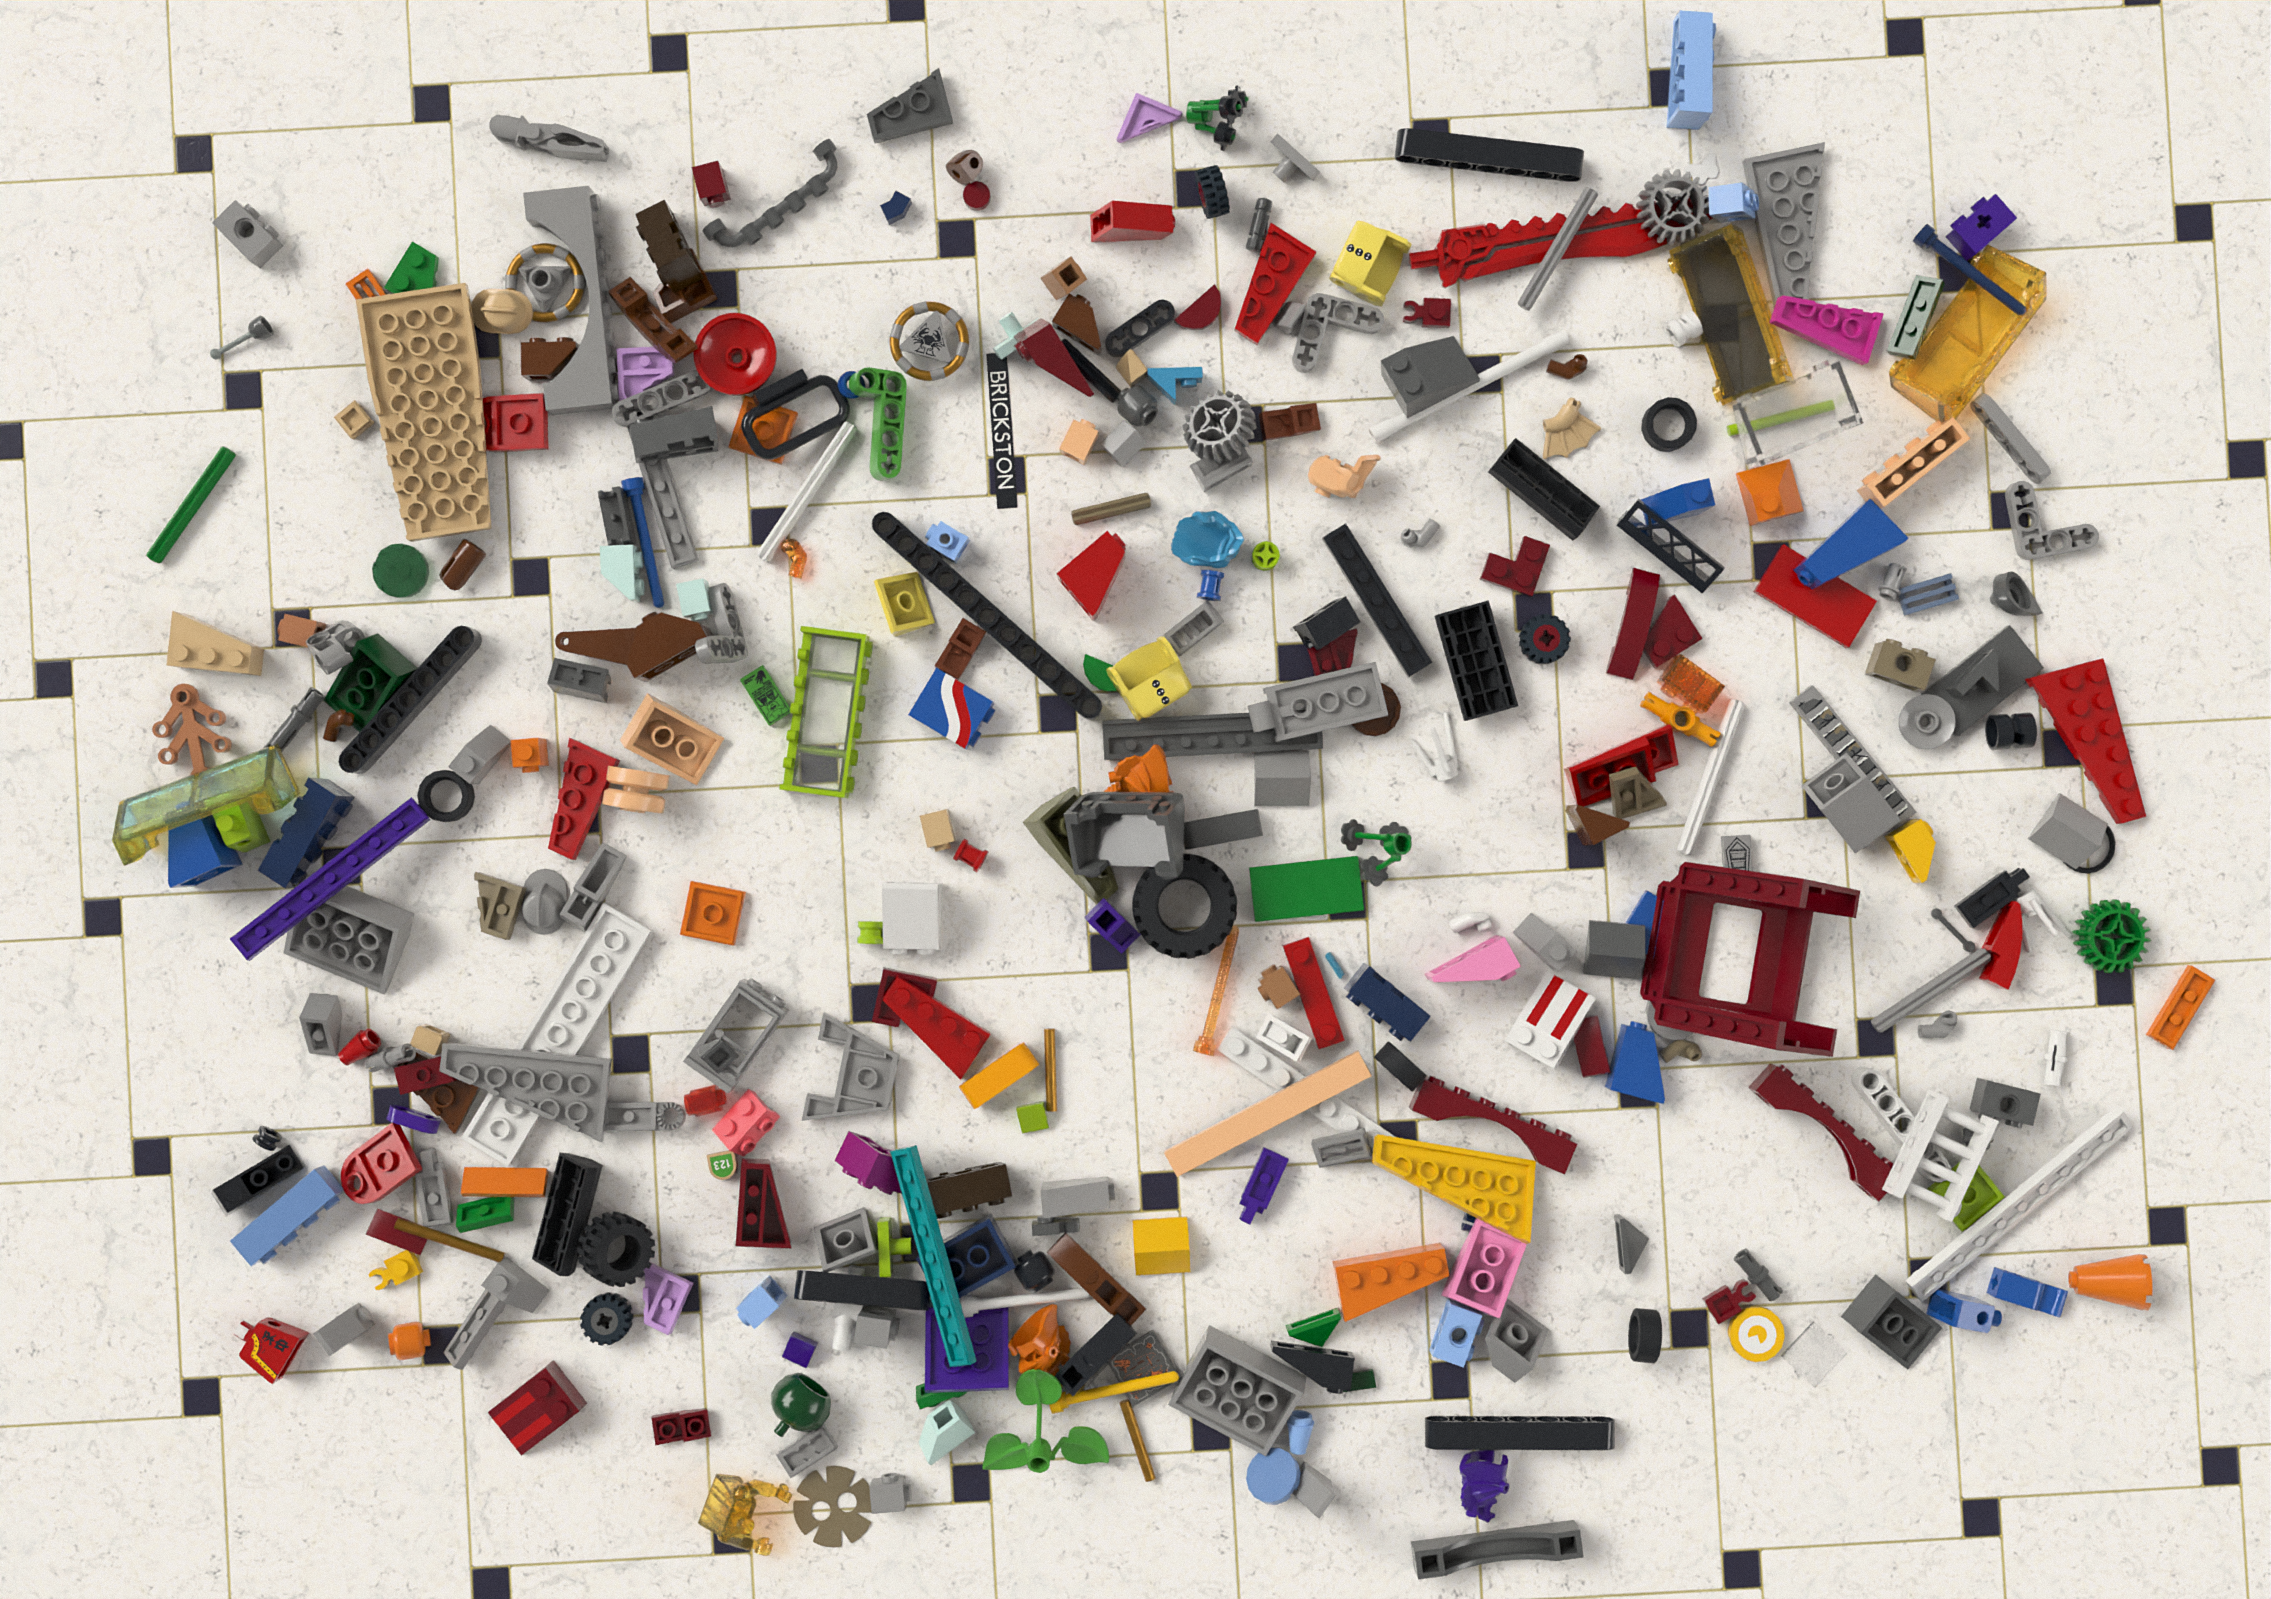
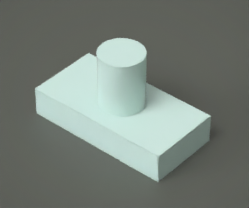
(1011, 327)

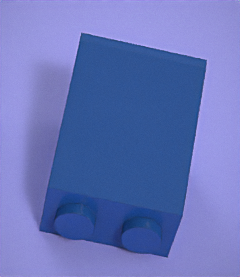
(198, 853)

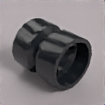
(2014, 730)

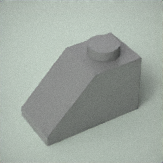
(480, 755)
(1544, 942)
(322, 1023)
(515, 1286)
(344, 1328)
(1314, 1490)

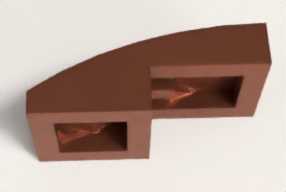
(1289, 422)
(960, 649)

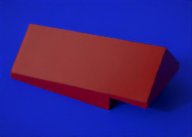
(1647, 752)

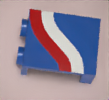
(952, 709)

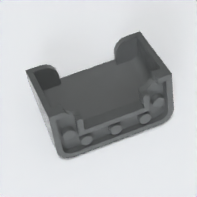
(1127, 831)

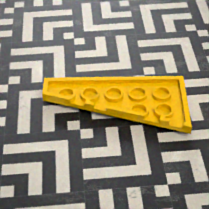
(1477, 1182)

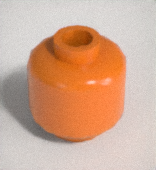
(409, 1340)

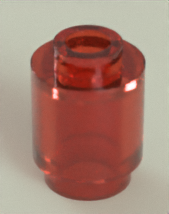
(705, 1100)

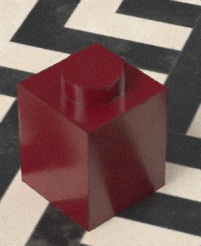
(711, 184)

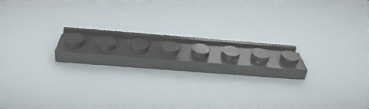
(1196, 736)

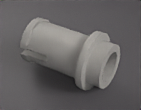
(1892, 582)

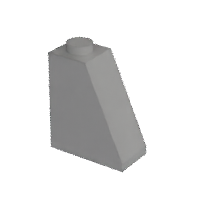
(1076, 1196)

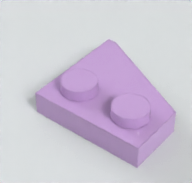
(641, 370)
(664, 1298)

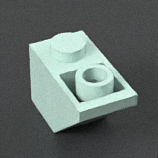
(621, 567)
(944, 1431)

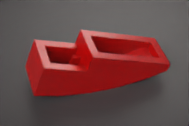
(2004, 946)

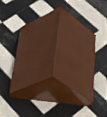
(1594, 825)

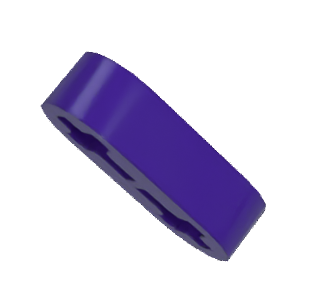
(413, 1119)

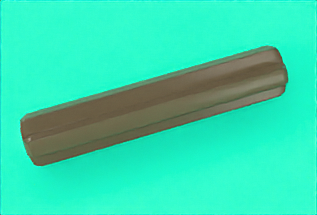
(1111, 508)

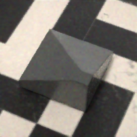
(717, 1054)

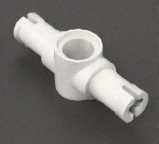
(846, 1317)

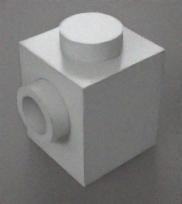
(889, 1493)

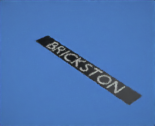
(1001, 431)

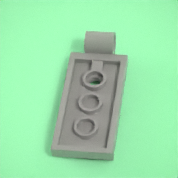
(1330, 702)

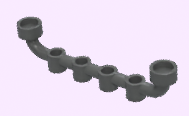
(773, 215)

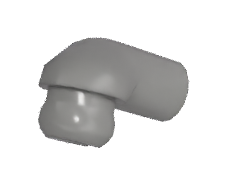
(1421, 537)

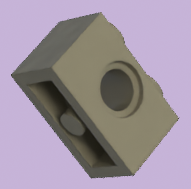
(1917, 665)

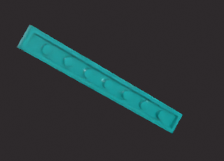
(933, 1256)

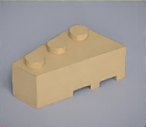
(210, 649)

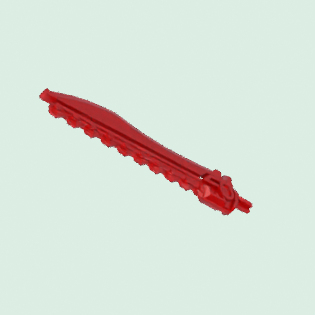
(1473, 243)

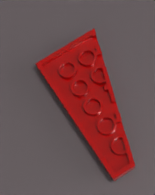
(2090, 726)

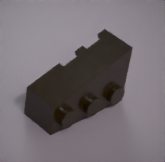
(667, 247)
(969, 1188)

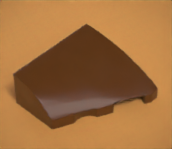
(682, 303)

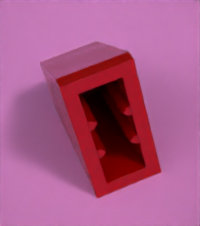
(1131, 222)

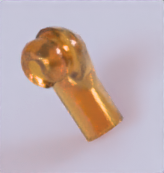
(797, 555)

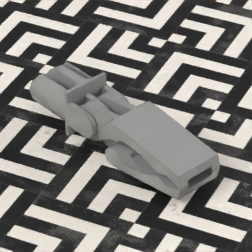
(545, 137)

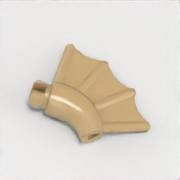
(1567, 430)

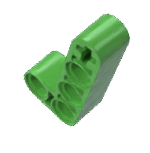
(881, 424)

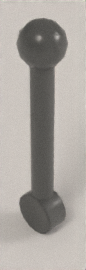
(1968, 946)

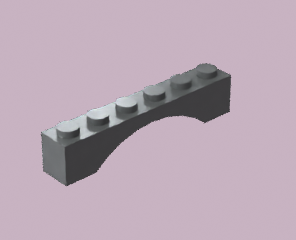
(1535, 1542)

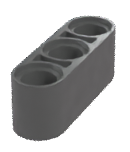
(1222, 829)

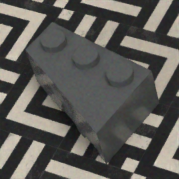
(675, 435)

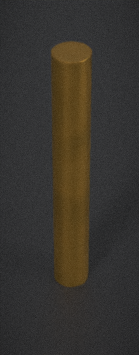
(1050, 1070)
(1137, 1440)

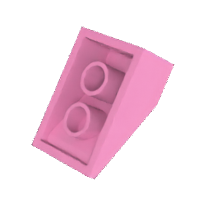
(1486, 961)
(1484, 1269)

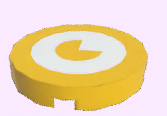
(1756, 1333)

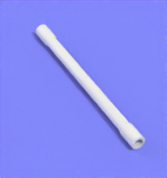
(1544, 347)

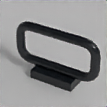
(782, 393)

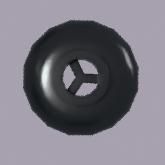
(1034, 1270)

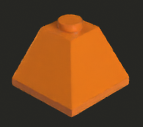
(1769, 492)

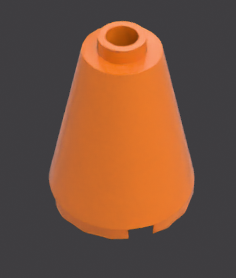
(2116, 1281)

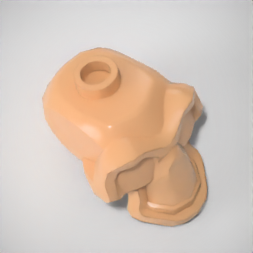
(1340, 480)

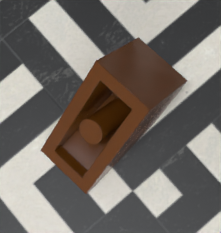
(1078, 322)

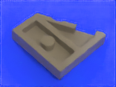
(1633, 794)
(498, 905)

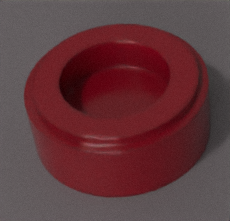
(976, 195)

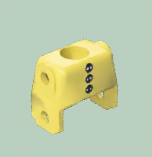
(1369, 262)
(1149, 678)

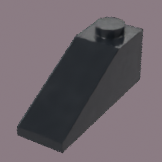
(1324, 1366)

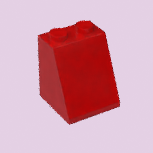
(1094, 573)

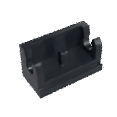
(1327, 623)

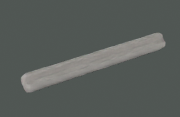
(1557, 248)
(1931, 990)

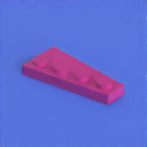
(1837, 329)

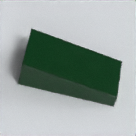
(1362, 1380)

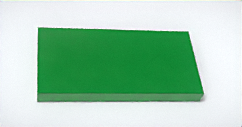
(1306, 888)

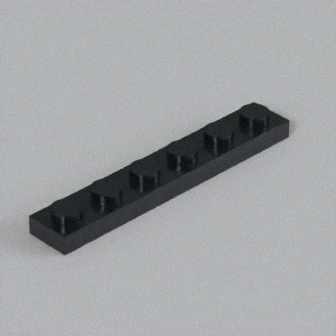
(1376, 600)

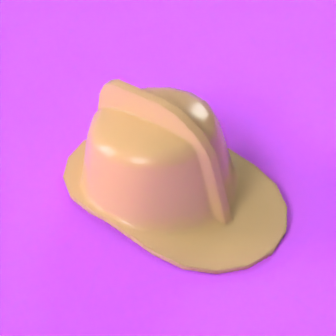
(501, 311)

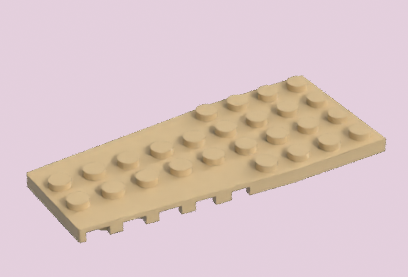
(429, 406)

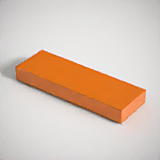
(2180, 1007)
(504, 1182)

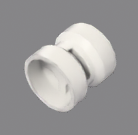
(1683, 328)

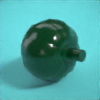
(799, 1404)

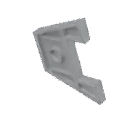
(864, 1074)

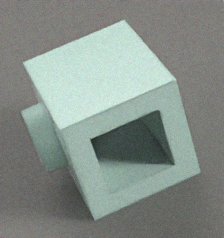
(694, 599)

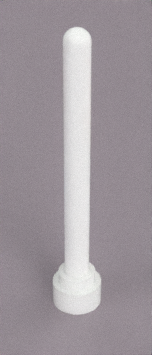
(971, 1305)

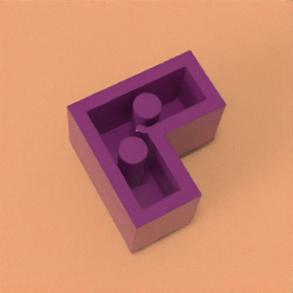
(868, 1162)

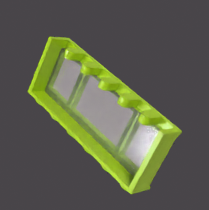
(826, 712)

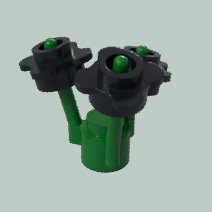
(1229, 108)

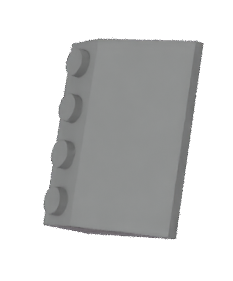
(353, 938)
(1238, 1390)

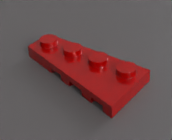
(1274, 278)
(579, 797)
(941, 1028)

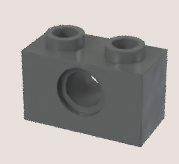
(2021, 1102)

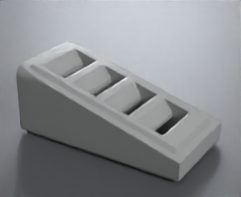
(1211, 612)

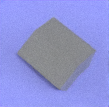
(1123, 443)

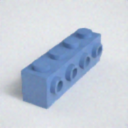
(287, 1216)

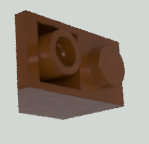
(546, 359)

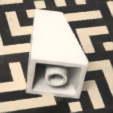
(912, 917)

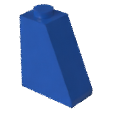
(1681, 501)
(1636, 1064)

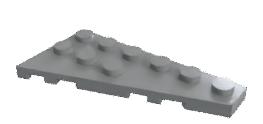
(1786, 214)
(546, 1083)

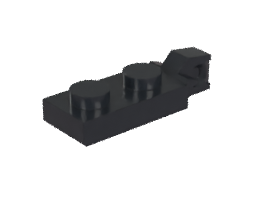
(1991, 896)

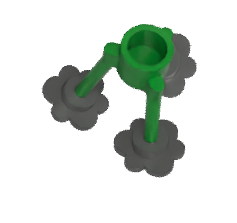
(1391, 837)

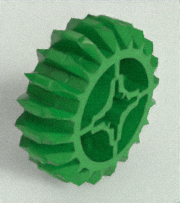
(2114, 912)

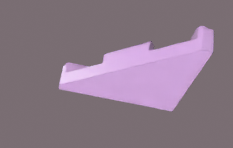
(1146, 116)

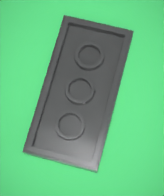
(2014, 666)

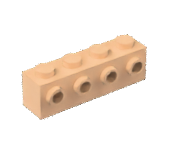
(1919, 459)

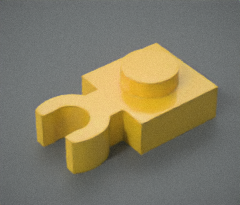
(398, 1268)

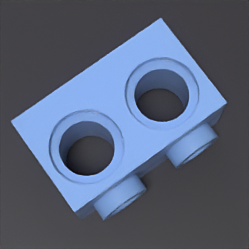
(1732, 202)
(761, 1302)

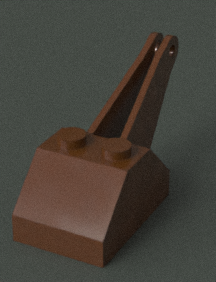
(646, 650)

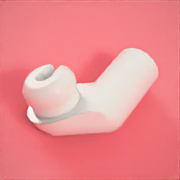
(1470, 919)

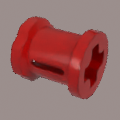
(970, 855)

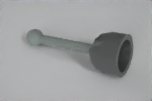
(258, 329)

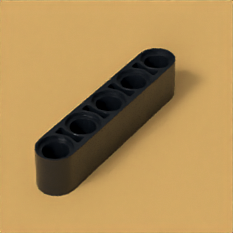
(862, 1290)

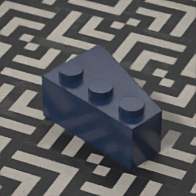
(1386, 1003)

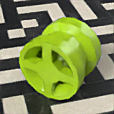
(1266, 551)
(870, 932)

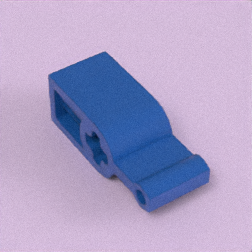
(2026, 1292)

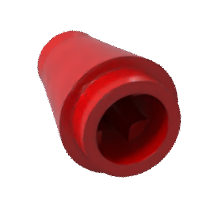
(360, 1046)

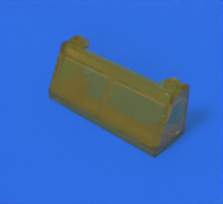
(1969, 337)

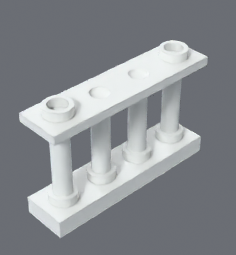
(1912, 1155)

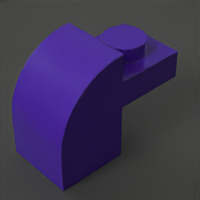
(1112, 925)

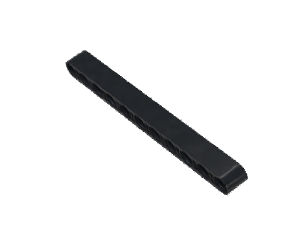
(980, 604)

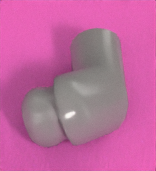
(1941, 1027)

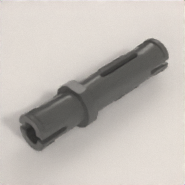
(299, 716)

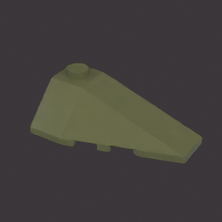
(1050, 832)

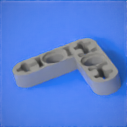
(1330, 316)
(2034, 532)
(730, 643)

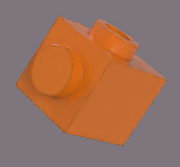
(529, 754)

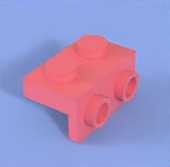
(745, 1123)

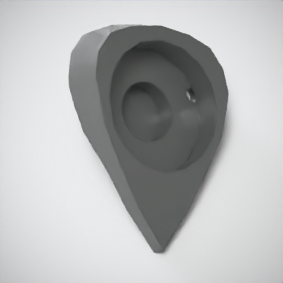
(2013, 595)

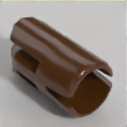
(461, 565)

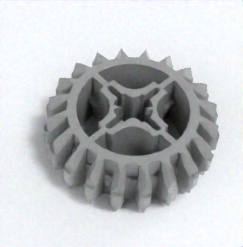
(1682, 213)
(1231, 414)

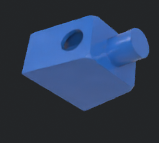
(1969, 1311)

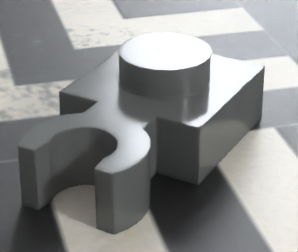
(1053, 1226)

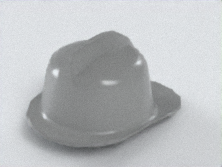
(544, 901)

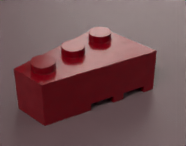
(759, 1208)

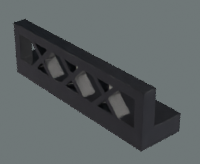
(1666, 551)

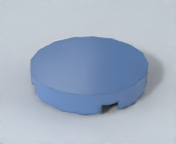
(1273, 1476)

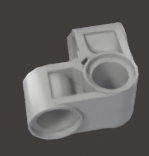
(330, 648)

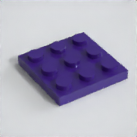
(990, 1343)

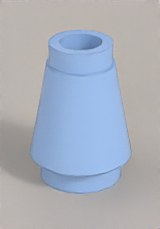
(1299, 1431)

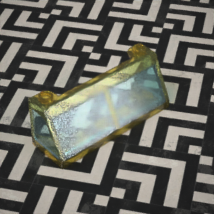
(255, 778)

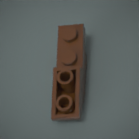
(1095, 1279)

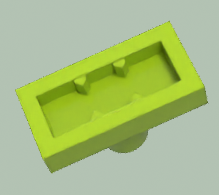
(890, 1246)

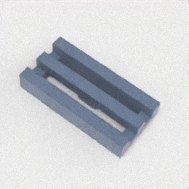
(1949, 588)

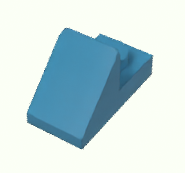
(1166, 378)

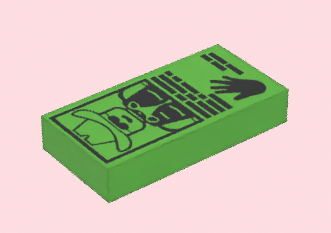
(766, 695)

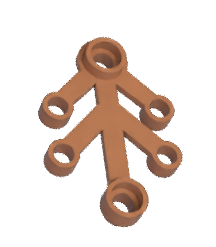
(191, 729)

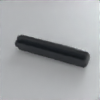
(1092, 373)

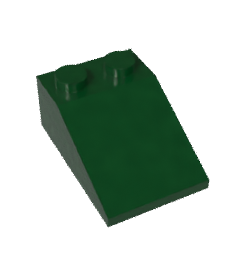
(369, 680)

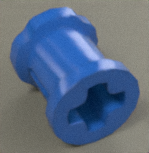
(1210, 585)

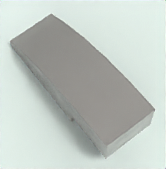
(593, 887)

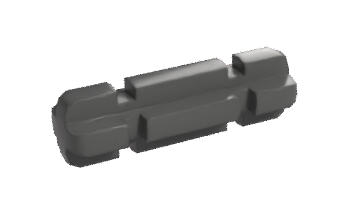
(1259, 225)

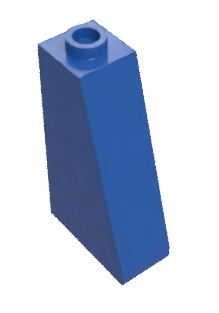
(1853, 543)

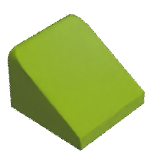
(1032, 1117)

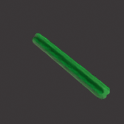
(191, 504)

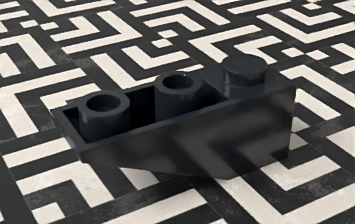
(256, 1180)
(1095, 1355)

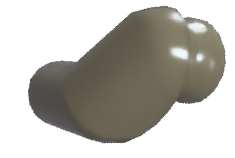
(1681, 1048)

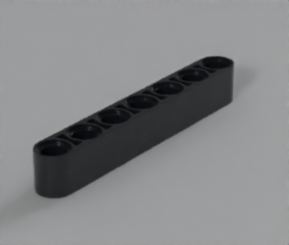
(1489, 155)
(397, 703)
(1519, 1433)

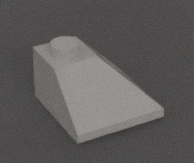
(1515, 1341)

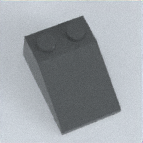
(1427, 374)
(1891, 1322)

